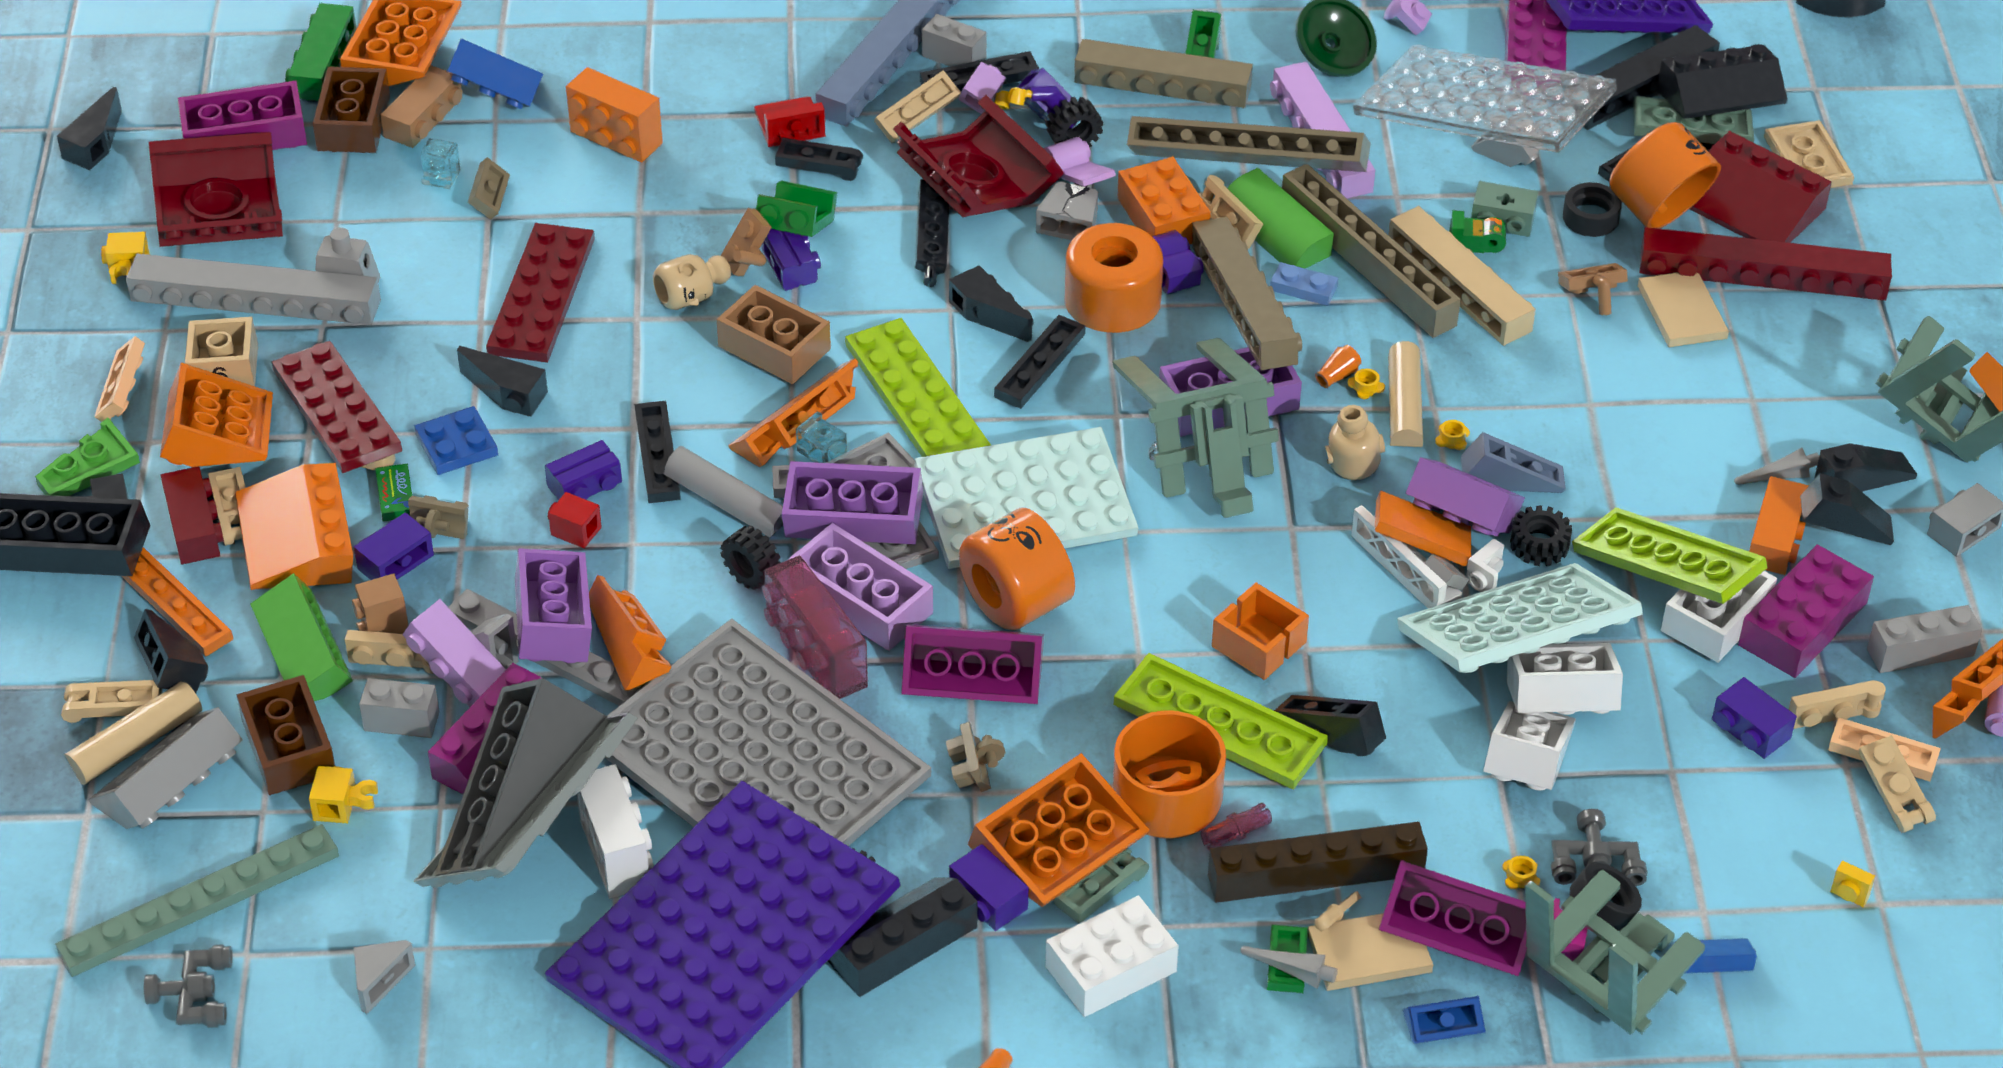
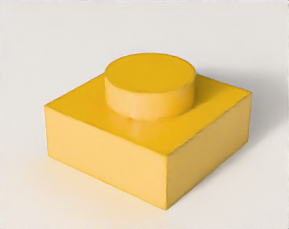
(1852, 883)

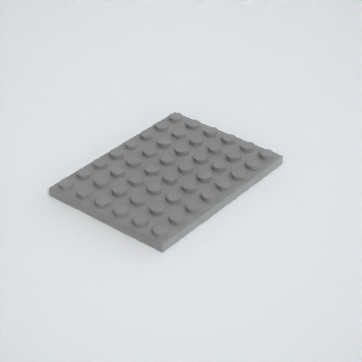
(754, 717)

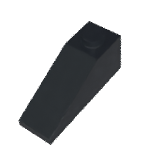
(505, 381)
(1865, 466)
(1845, 508)
(169, 654)
(1348, 723)

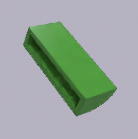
(1288, 228)
(301, 637)

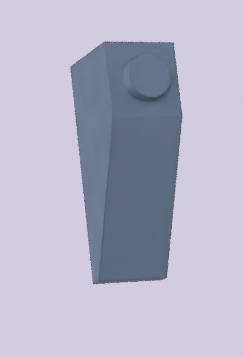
(1511, 466)

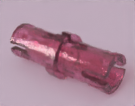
(1236, 826)

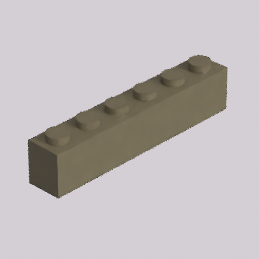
(1163, 73)

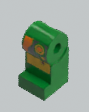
(1478, 233)

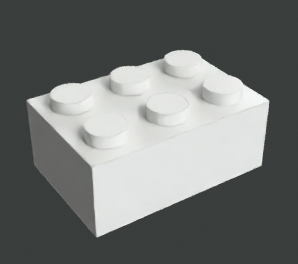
(1710, 625)
(1566, 679)
(614, 830)
(1111, 956)

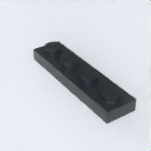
(1013, 67)
(1039, 361)
(656, 449)

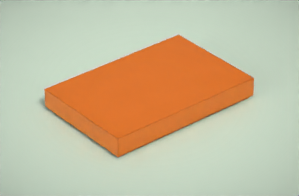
(1422, 528)

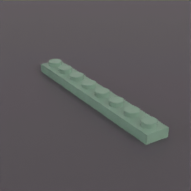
(196, 900)

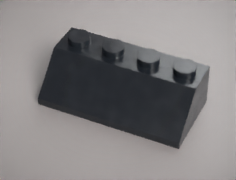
(1722, 81)
(906, 933)

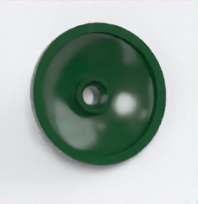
(1344, 29)

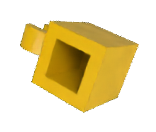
(121, 252)
(336, 793)

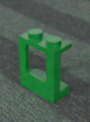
(798, 208)

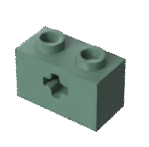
(1509, 203)

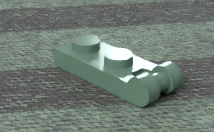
(1101, 885)

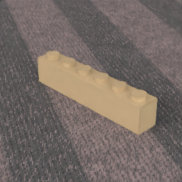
(1481, 290)

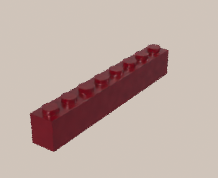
(1767, 263)

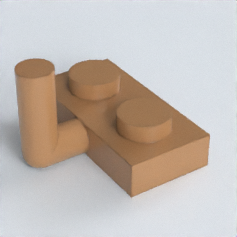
(745, 243)
(1600, 276)

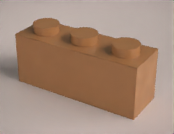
(420, 107)

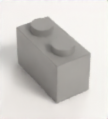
(953, 42)
(1966, 519)
(399, 708)

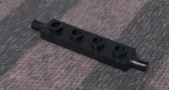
(931, 233)

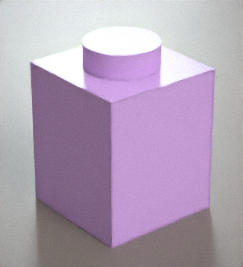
(984, 81)

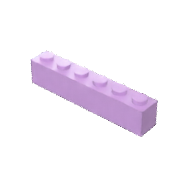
(1311, 108)

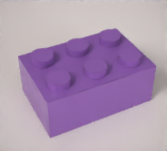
(1464, 497)

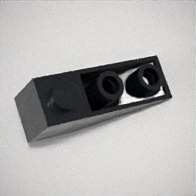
(92, 133)
(985, 302)

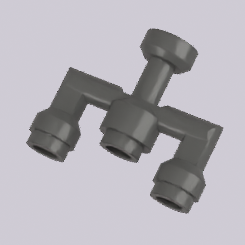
(1594, 850)
(194, 987)

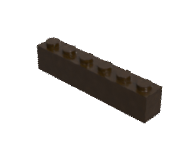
(1314, 861)

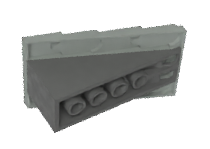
(528, 767)

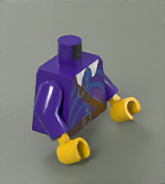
(1036, 91)

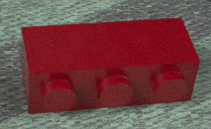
(192, 514)

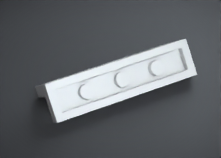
(1402, 562)

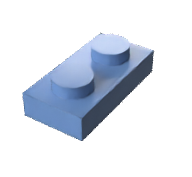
(1304, 283)

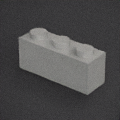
(1924, 638)

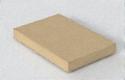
(1811, 148)
(1682, 309)
(1366, 953)

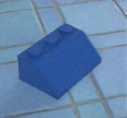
(494, 74)

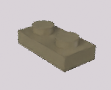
(488, 188)

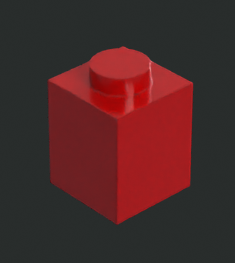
(574, 519)

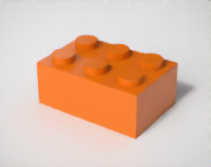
(614, 114)
(1161, 198)

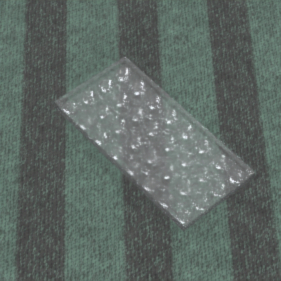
(1486, 97)

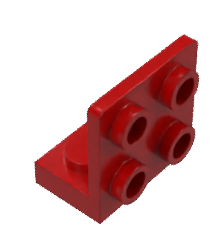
(791, 119)

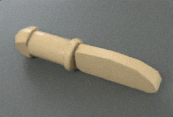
(1335, 912)

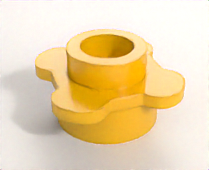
(1366, 383)
(1452, 435)
(1520, 865)

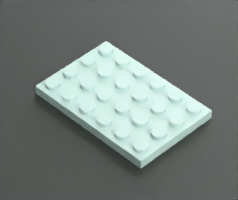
(1058, 476)
(1519, 617)

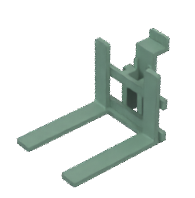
(1932, 393)
(1222, 448)
(1612, 956)

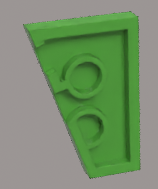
(96, 457)

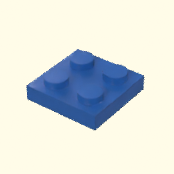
(456, 440)

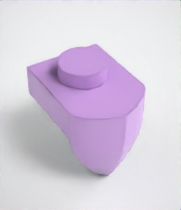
(1410, 12)

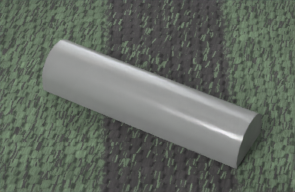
(724, 491)

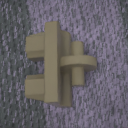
(440, 516)
(978, 754)

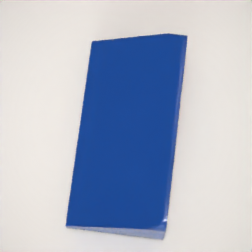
(1725, 956)
(1444, 1019)

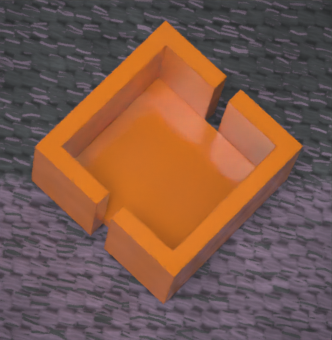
(1260, 630)

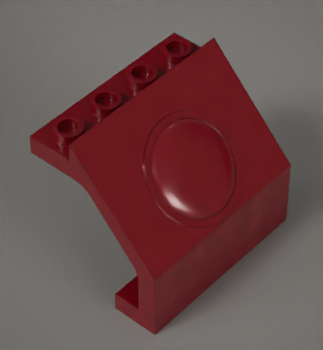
(984, 166)
(215, 189)

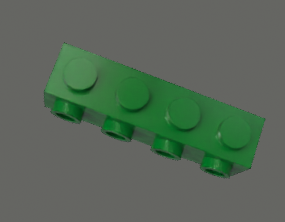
(321, 48)

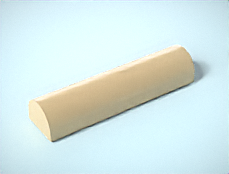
(1405, 395)
(133, 732)

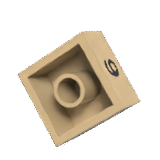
(224, 347)

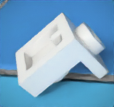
(1485, 566)

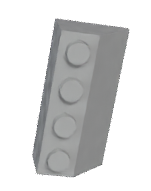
(168, 769)

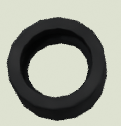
(1591, 224)
(1625, 902)

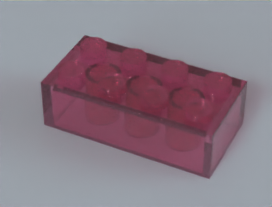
(815, 627)

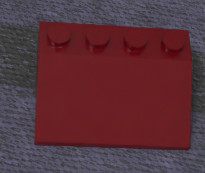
(1761, 192)

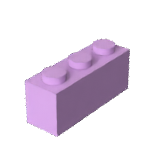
(453, 652)

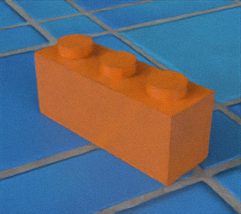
(1779, 524)

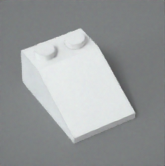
(1528, 747)

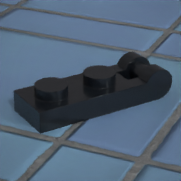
(819, 157)

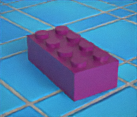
(1535, 34)
(246, 111)
(1805, 611)

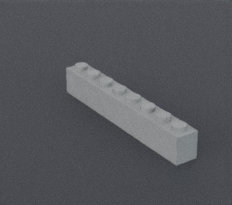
(253, 289)

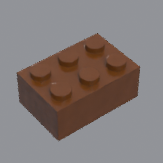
(351, 109)
(285, 733)

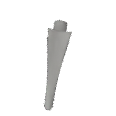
(1791, 466)
(1306, 967)

